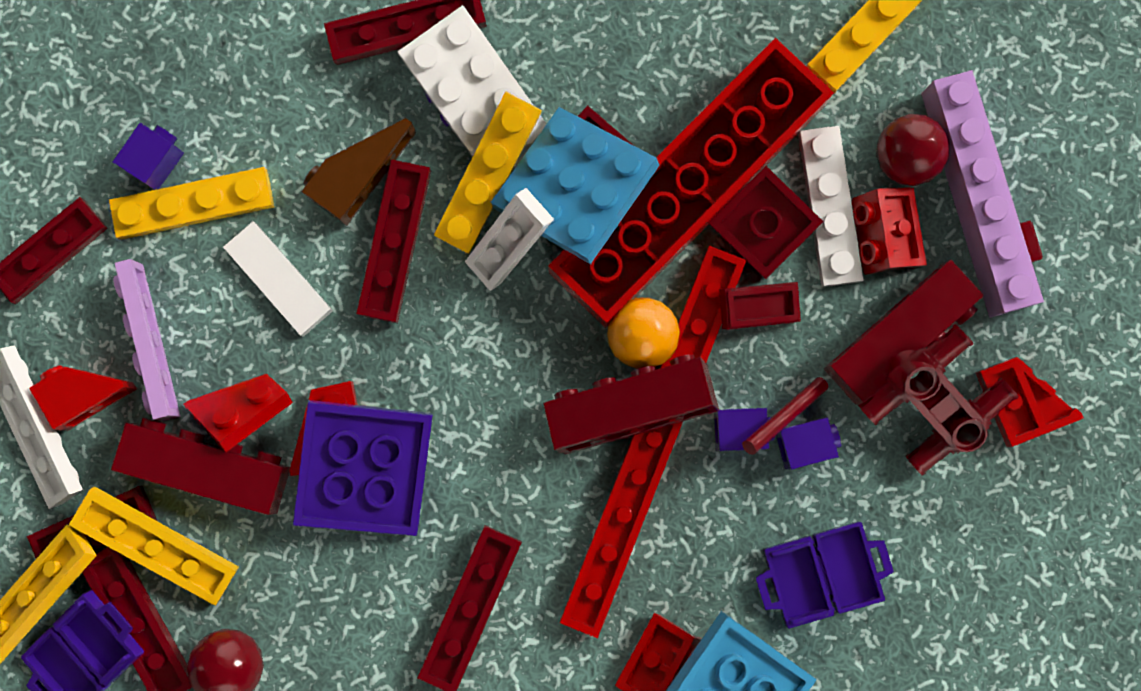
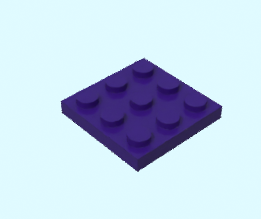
(362, 468)

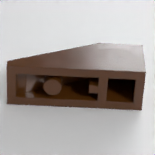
(352, 174)

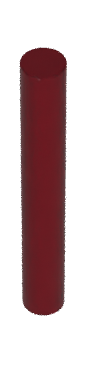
(785, 416)

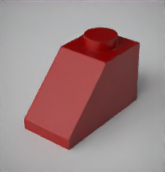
(75, 395)

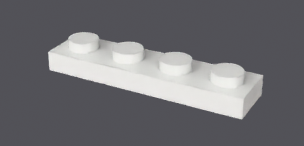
(831, 200)
(33, 433)

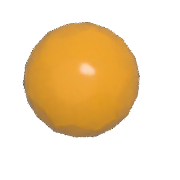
(643, 333)

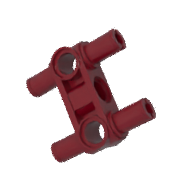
(956, 422)

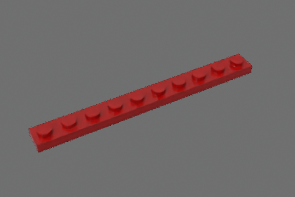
(646, 458)

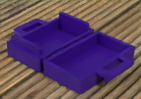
(840, 570)
(82, 649)

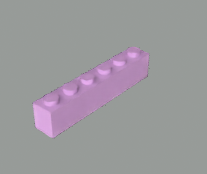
(982, 196)

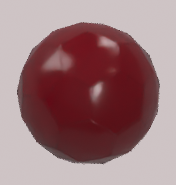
(912, 149)
(225, 662)

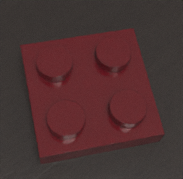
(766, 222)

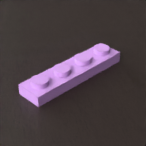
(142, 325)

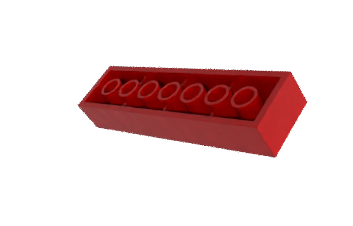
(697, 179)

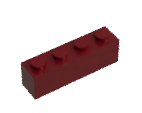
(909, 325)
(631, 404)
(200, 467)

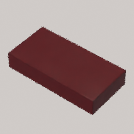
(759, 305)

